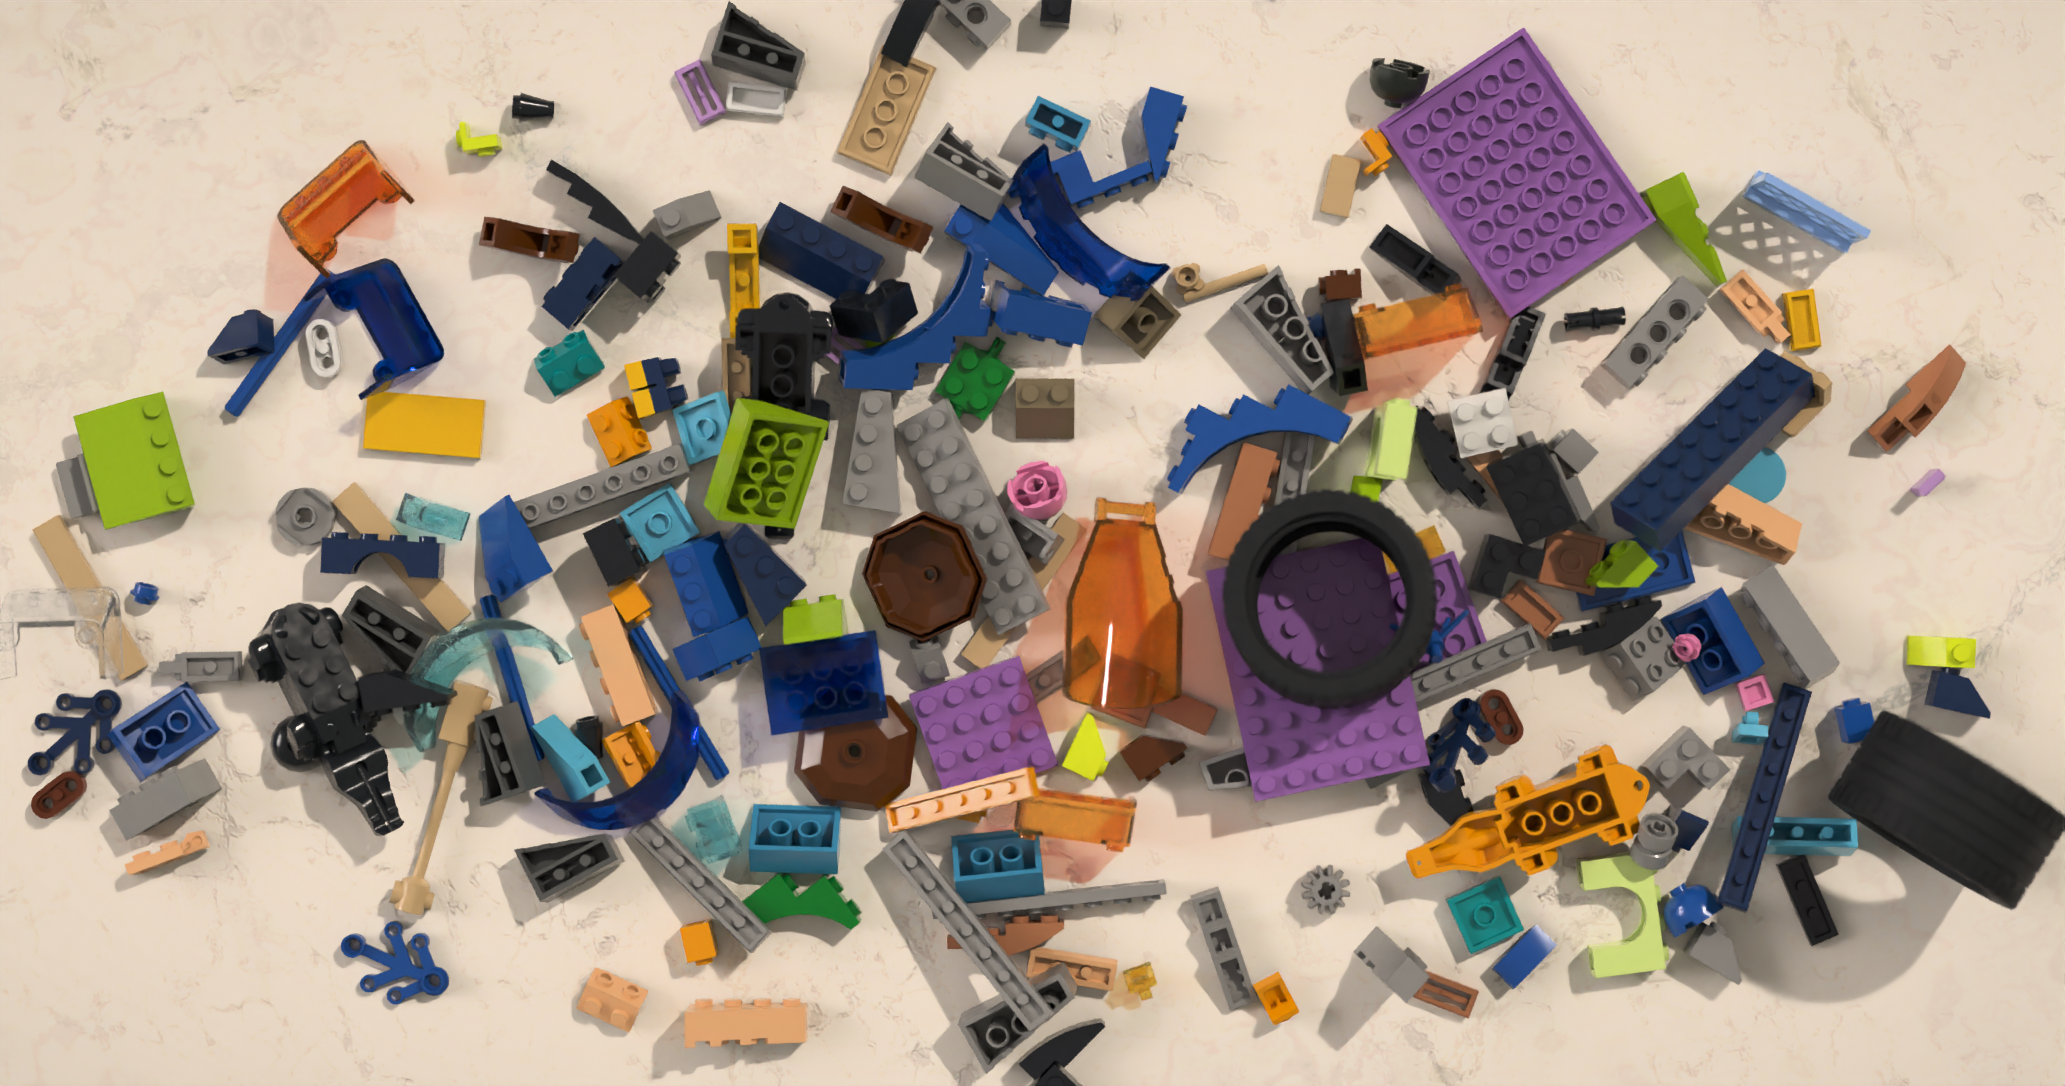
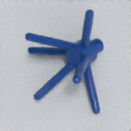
(1436, 643)

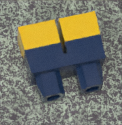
(658, 398)

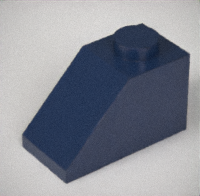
(244, 338)
(1955, 693)
(1689, 828)

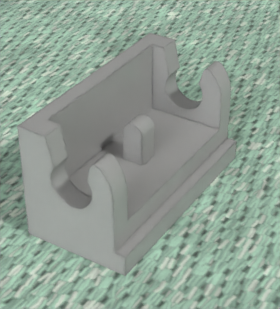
(1034, 536)

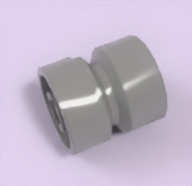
(1654, 841)

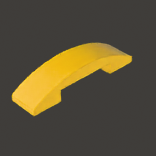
(743, 269)

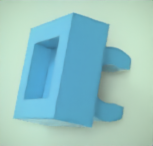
(1749, 731)

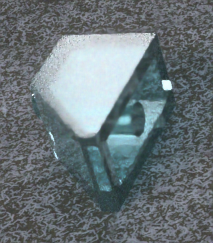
(433, 516)

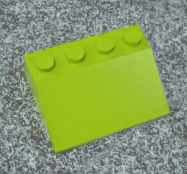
(134, 460)
(765, 465)

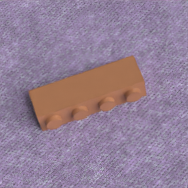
(1243, 497)

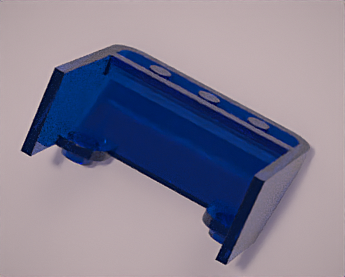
(390, 316)

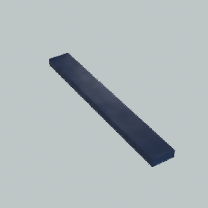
(1764, 798)

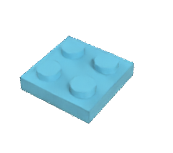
(703, 426)
(660, 522)

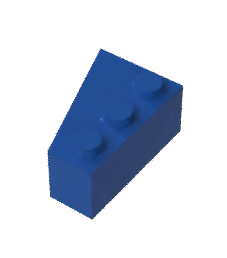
(1039, 315)

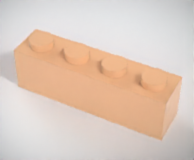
(619, 665)

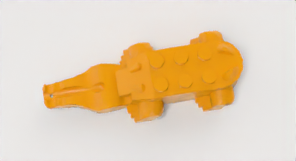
(1538, 818)

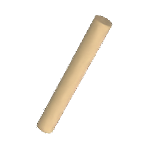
(1226, 282)

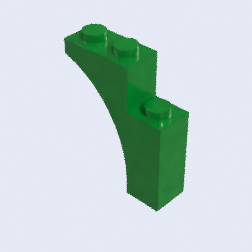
(822, 898)

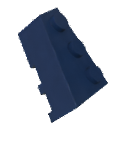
(583, 284)
(763, 571)

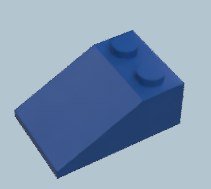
(510, 551)
(163, 731)

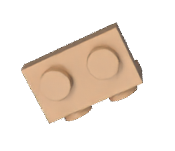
(612, 999)

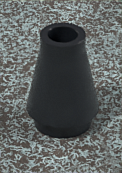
(531, 108)
(590, 733)

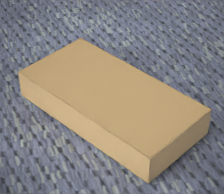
(1340, 185)

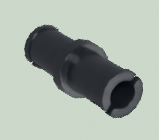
(1594, 319)

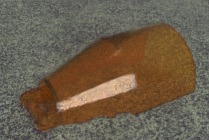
(1122, 616)

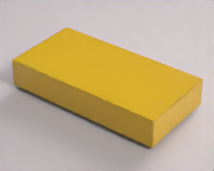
(1802, 319)

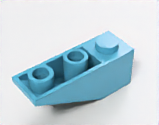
(570, 758)

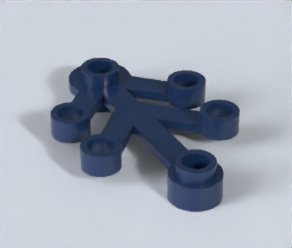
(1465, 713)
(79, 729)

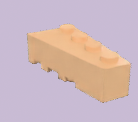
(1748, 525)
(745, 1022)

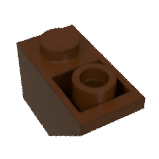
(1149, 753)

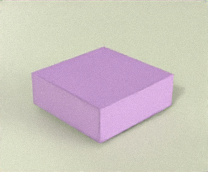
(1928, 482)

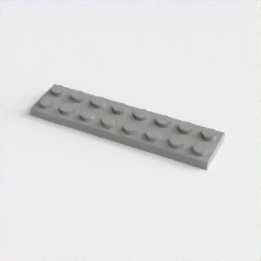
(967, 498)

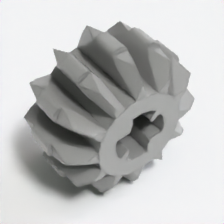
(1316, 884)

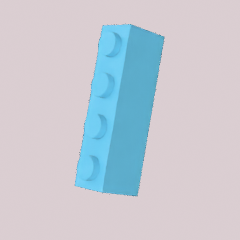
(1809, 836)

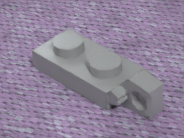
(205, 666)

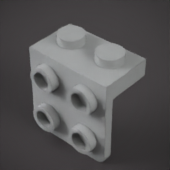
(1643, 659)

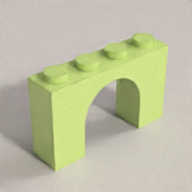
(1391, 440)
(1642, 949)

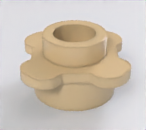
(1191, 270)

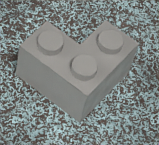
(1684, 753)

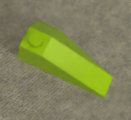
(1674, 209)

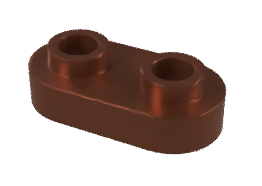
(1501, 715)
(59, 793)

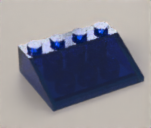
(824, 682)

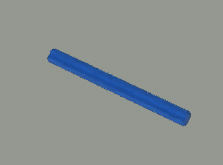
(267, 362)
(511, 674)
(668, 686)

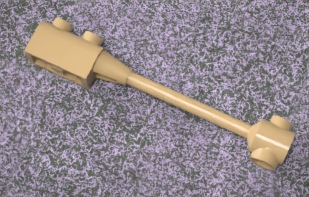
(459, 730)

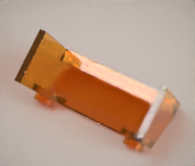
(337, 200)
(1417, 322)
(1077, 818)

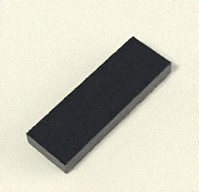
(1807, 899)

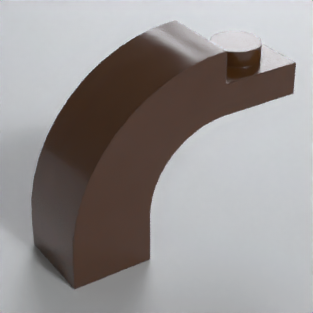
(881, 220)
(529, 240)

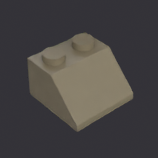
(1138, 322)
(1044, 408)

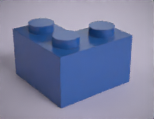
(717, 649)

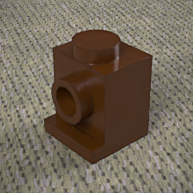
(1341, 285)

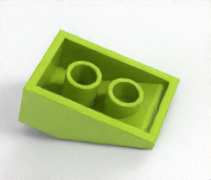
(815, 620)

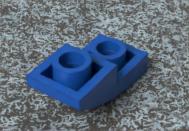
(1524, 956)

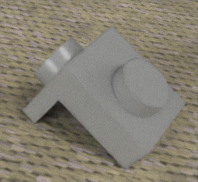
(929, 659)

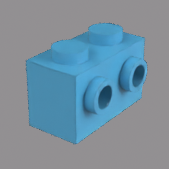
(1057, 123)

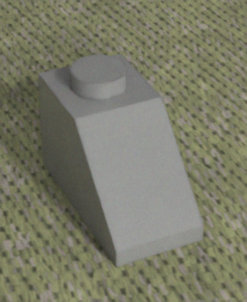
(686, 214)
(1714, 950)

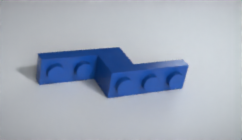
(1080, 186)

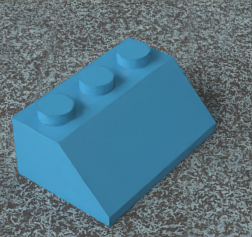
(795, 839)
(996, 866)

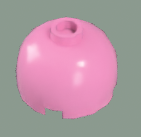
(1038, 490)

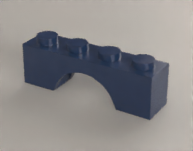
(346, 555)

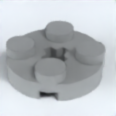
(289, 517)

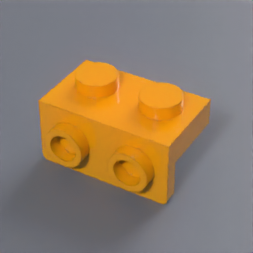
(619, 431)
(631, 752)

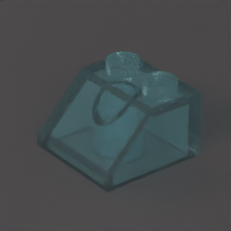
(714, 830)

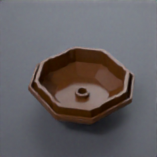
(900, 582)
(860, 781)

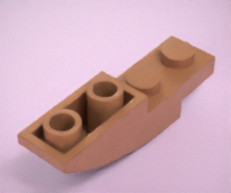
(1926, 398)
(1021, 933)

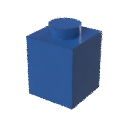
(1854, 720)

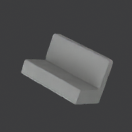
(77, 487)

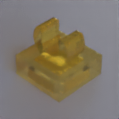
(1140, 980)

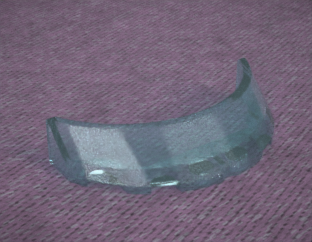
(456, 650)

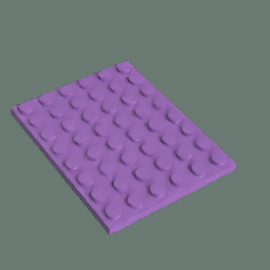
(1516, 173)
(1327, 614)

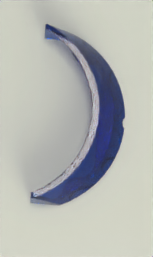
(1071, 242)
(654, 791)

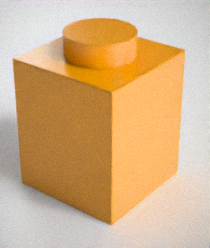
(631, 601)
(699, 942)

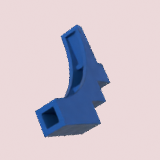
(933, 341)
(1250, 418)

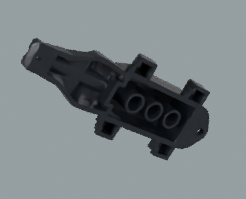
(784, 344)
(305, 657)

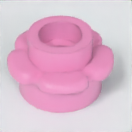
(1692, 645)

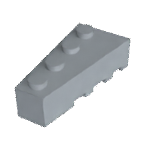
(1789, 627)
(994, 1027)

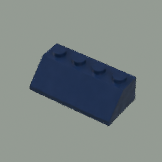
(817, 254)

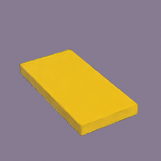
(424, 424)

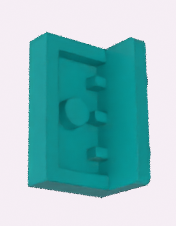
(568, 362)

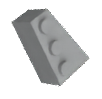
(963, 175)
(164, 798)
(1397, 968)

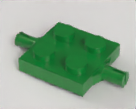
(976, 380)

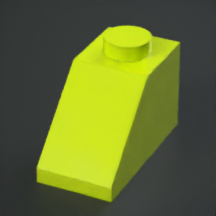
(1941, 651)
(1086, 751)

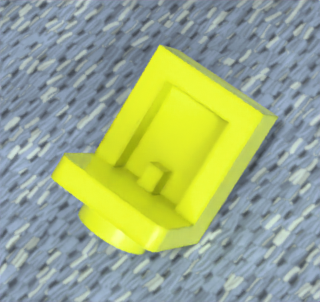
(483, 145)

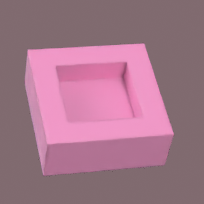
(1754, 692)

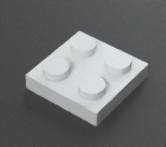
(1482, 423)

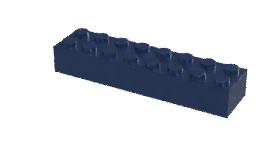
(1712, 449)

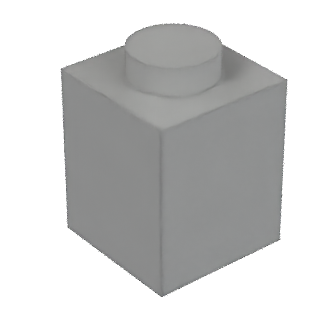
(1572, 450)

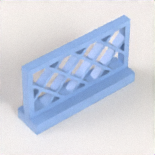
(1804, 212)

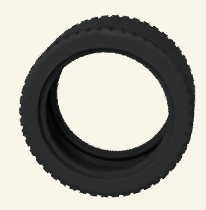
(1317, 514)
(1948, 809)

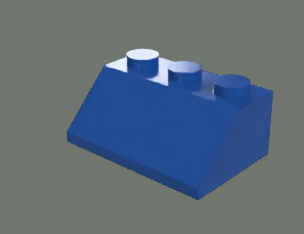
(705, 583)
(1726, 646)

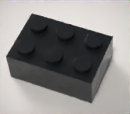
(1533, 492)

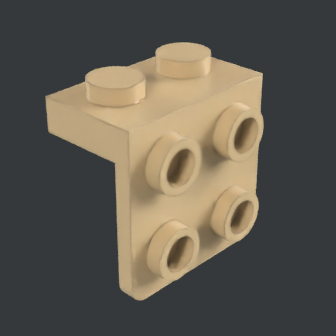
(1822, 398)

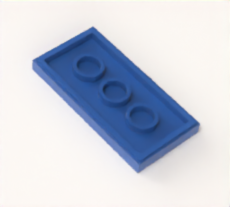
(1672, 572)

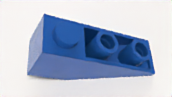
(1158, 122)

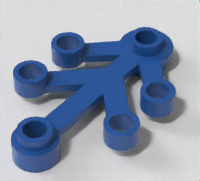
(400, 964)

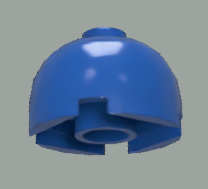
(1689, 907)

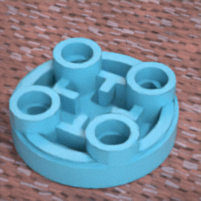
(1762, 476)

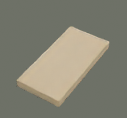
(886, 112)

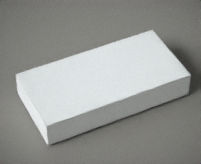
(756, 99)

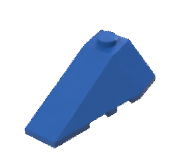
(1006, 244)

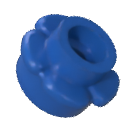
(1315, 325)
(145, 593)

